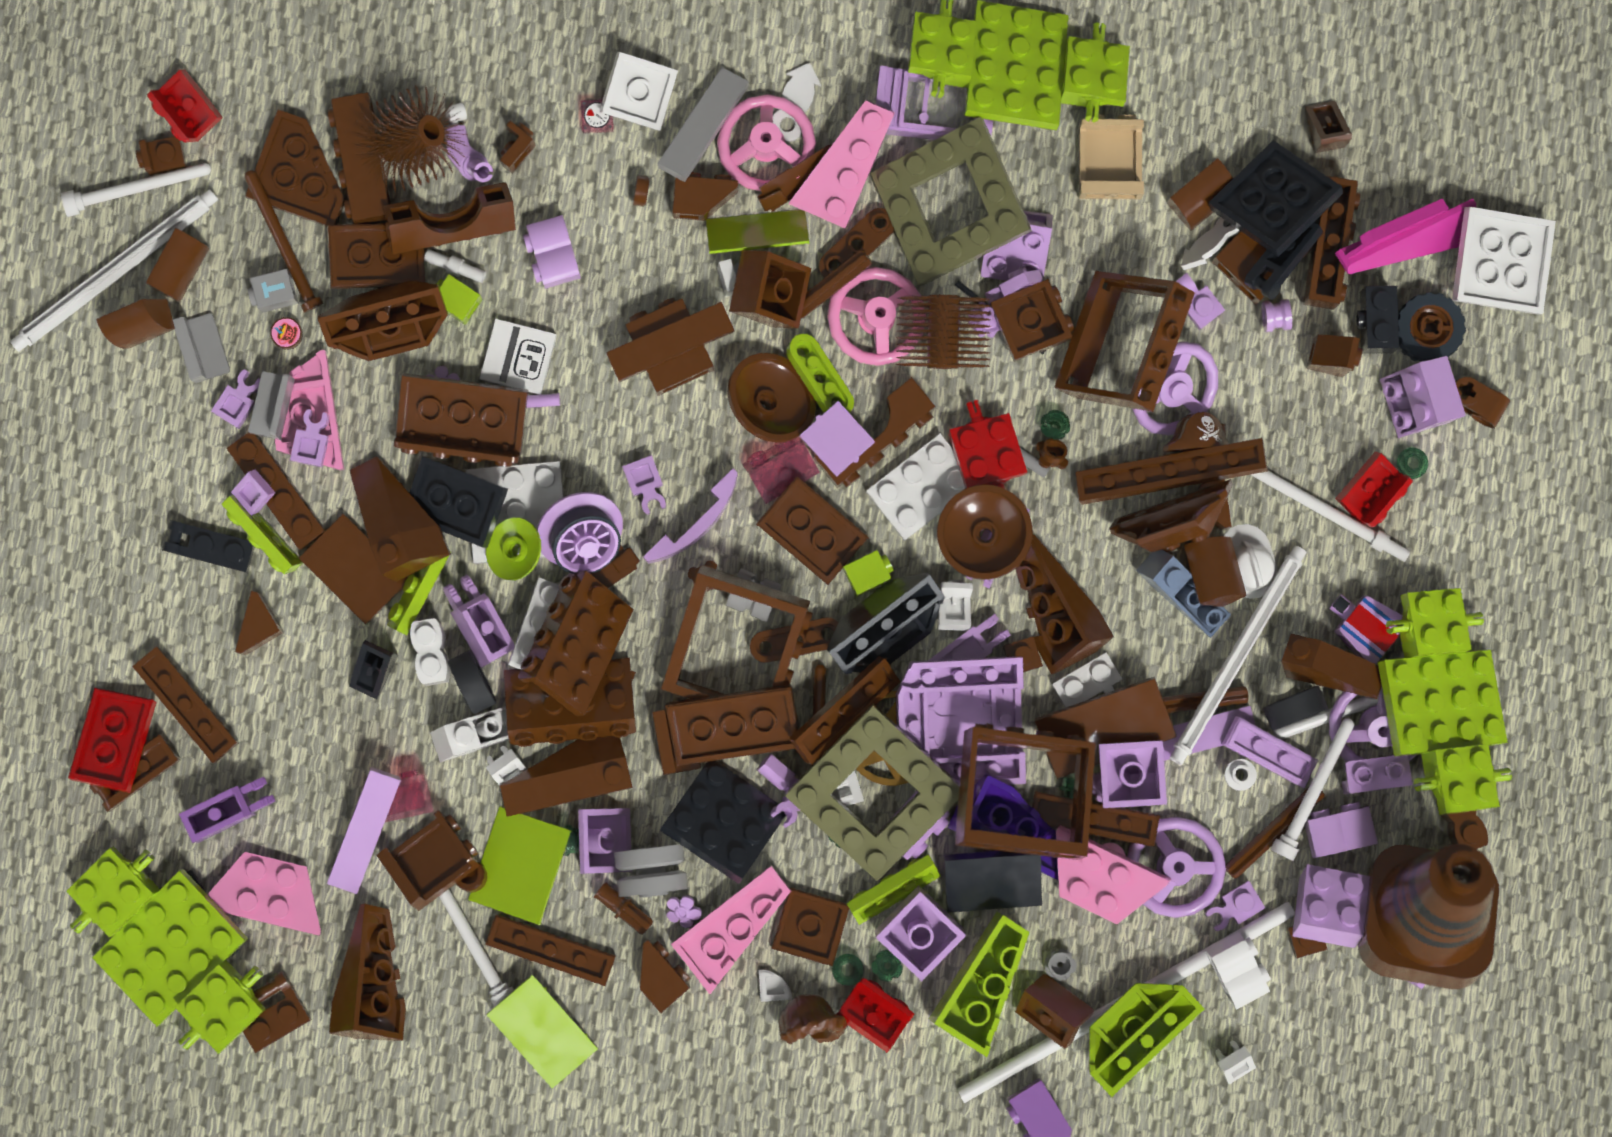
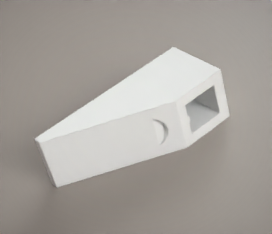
(470, 734)

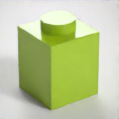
(459, 299)
(868, 572)

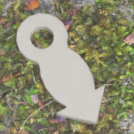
(800, 92)
(1208, 244)

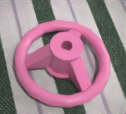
(765, 140)
(874, 316)

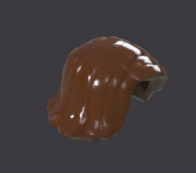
(811, 1016)

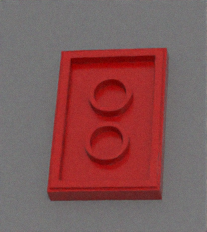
(112, 740)

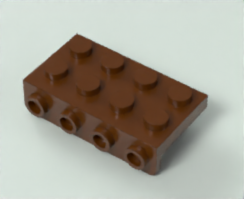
(461, 419)
(576, 641)
(540, 718)

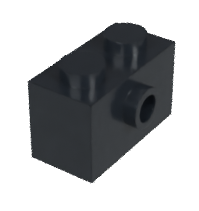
(1378, 319)

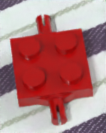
(987, 449)

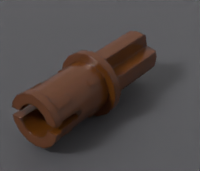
(623, 908)

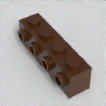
(365, 197)
(1325, 271)

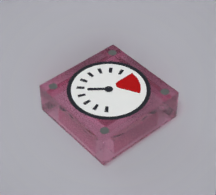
(593, 120)

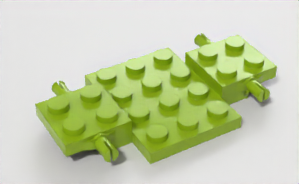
(1018, 63)
(1445, 701)
(168, 948)

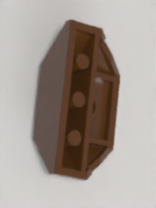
(385, 320)
(1174, 520)

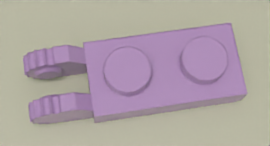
(972, 644)

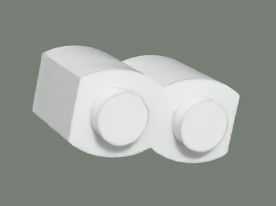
(429, 642)
(1238, 970)

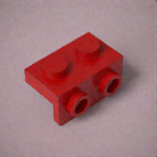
(184, 107)
(1373, 490)
(875, 1014)

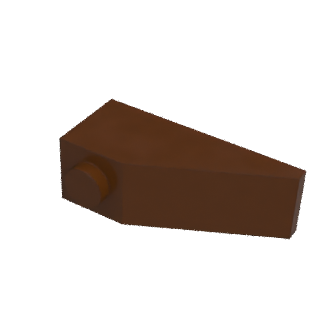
(1330, 667)

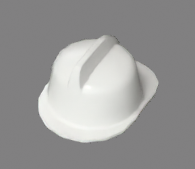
(1254, 559)

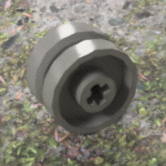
(651, 872)

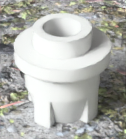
(1249, 774)

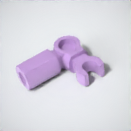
(783, 779)

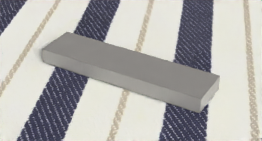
(703, 124)

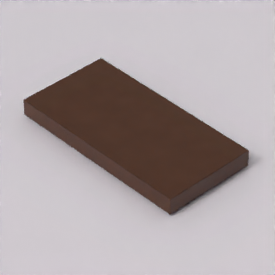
(1119, 716)
(732, 724)

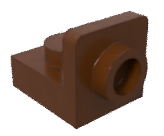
(515, 152)
(161, 155)

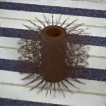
(410, 138)
(943, 331)

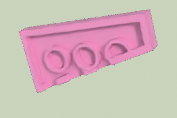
(843, 171)
(727, 931)

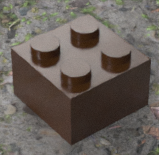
(770, 289)

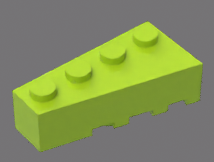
(981, 986)

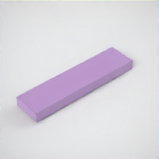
(364, 830)

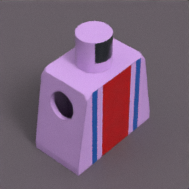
(1365, 626)

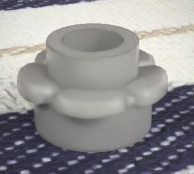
(1063, 956)

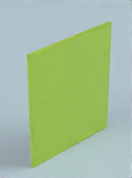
(521, 865)

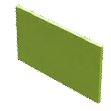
(757, 231)
(542, 1031)

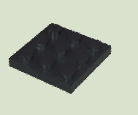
(1275, 198)
(723, 820)

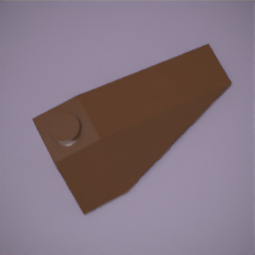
(395, 523)
(1064, 615)
(568, 776)

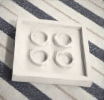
(1503, 260)
(529, 494)

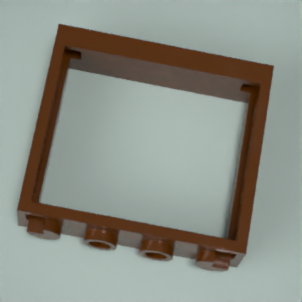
(1093, 327)
(746, 589)
(1043, 741)

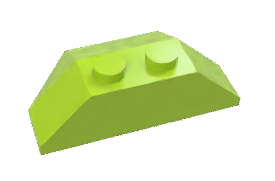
(1137, 1030)

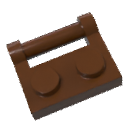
(279, 1018)

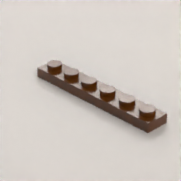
(1171, 471)

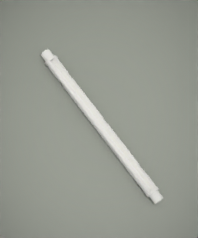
(113, 271)
(1238, 655)

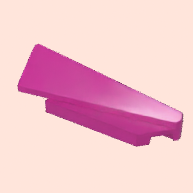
(1407, 237)

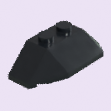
(886, 623)

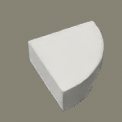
(773, 987)

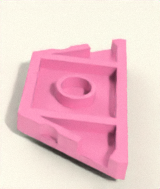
(314, 392)
(1106, 881)
(268, 893)

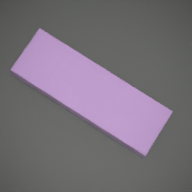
(1269, 752)

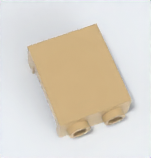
(1111, 158)

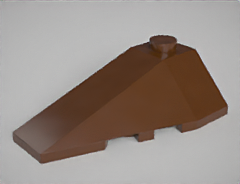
(366, 990)

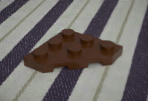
(297, 172)

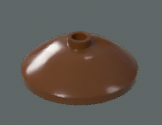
(776, 384)
(979, 510)

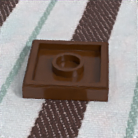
(810, 927)

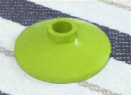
(504, 545)

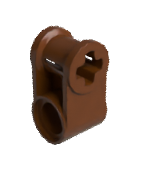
(1483, 403)

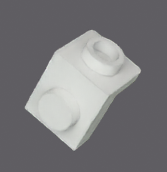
(956, 607)

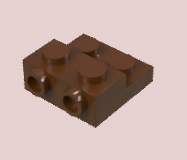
(1032, 320)

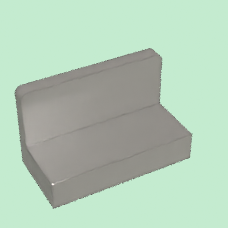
(201, 347)
(271, 405)

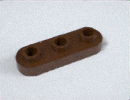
(866, 232)
(778, 637)

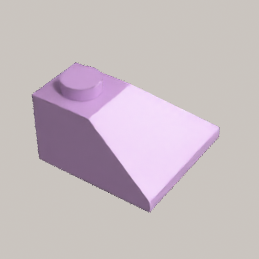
(1132, 774)

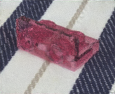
(778, 466)
(411, 798)

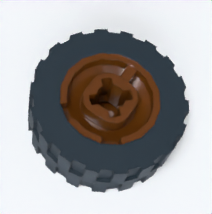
(1430, 327)

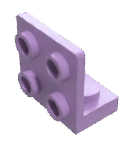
(1025, 252)

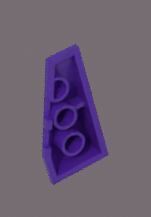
(1004, 811)

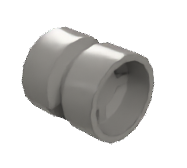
(756, 609)

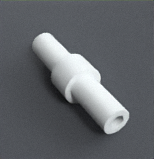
(455, 266)

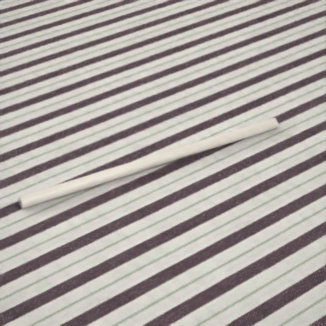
(1169, 977)

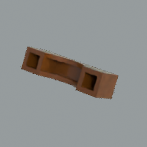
(485, 214)
(907, 408)

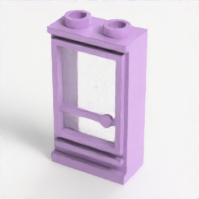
(916, 110)

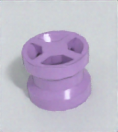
(1276, 315)

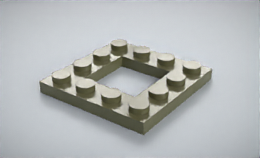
(1006, 216)
(877, 733)

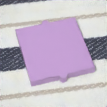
(837, 438)

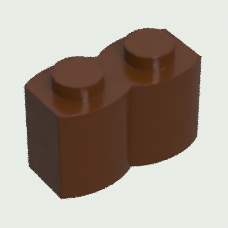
(1466, 829)

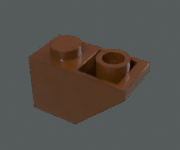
(702, 197)
(1334, 354)
(659, 979)

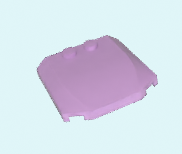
(950, 696)

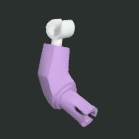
(474, 164)

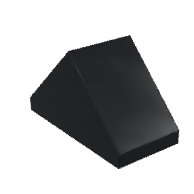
(372, 669)

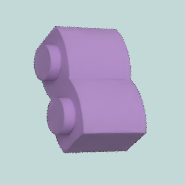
(553, 252)
(1340, 831)

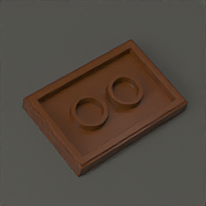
(364, 259)
(812, 530)
(349, 569)

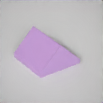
(601, 835)

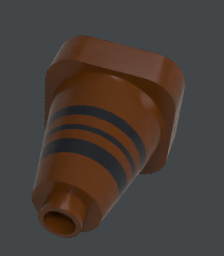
(1427, 922)

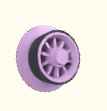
(581, 532)

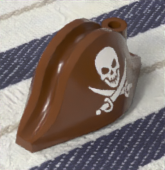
(1197, 432)

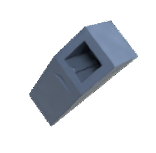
(1178, 588)

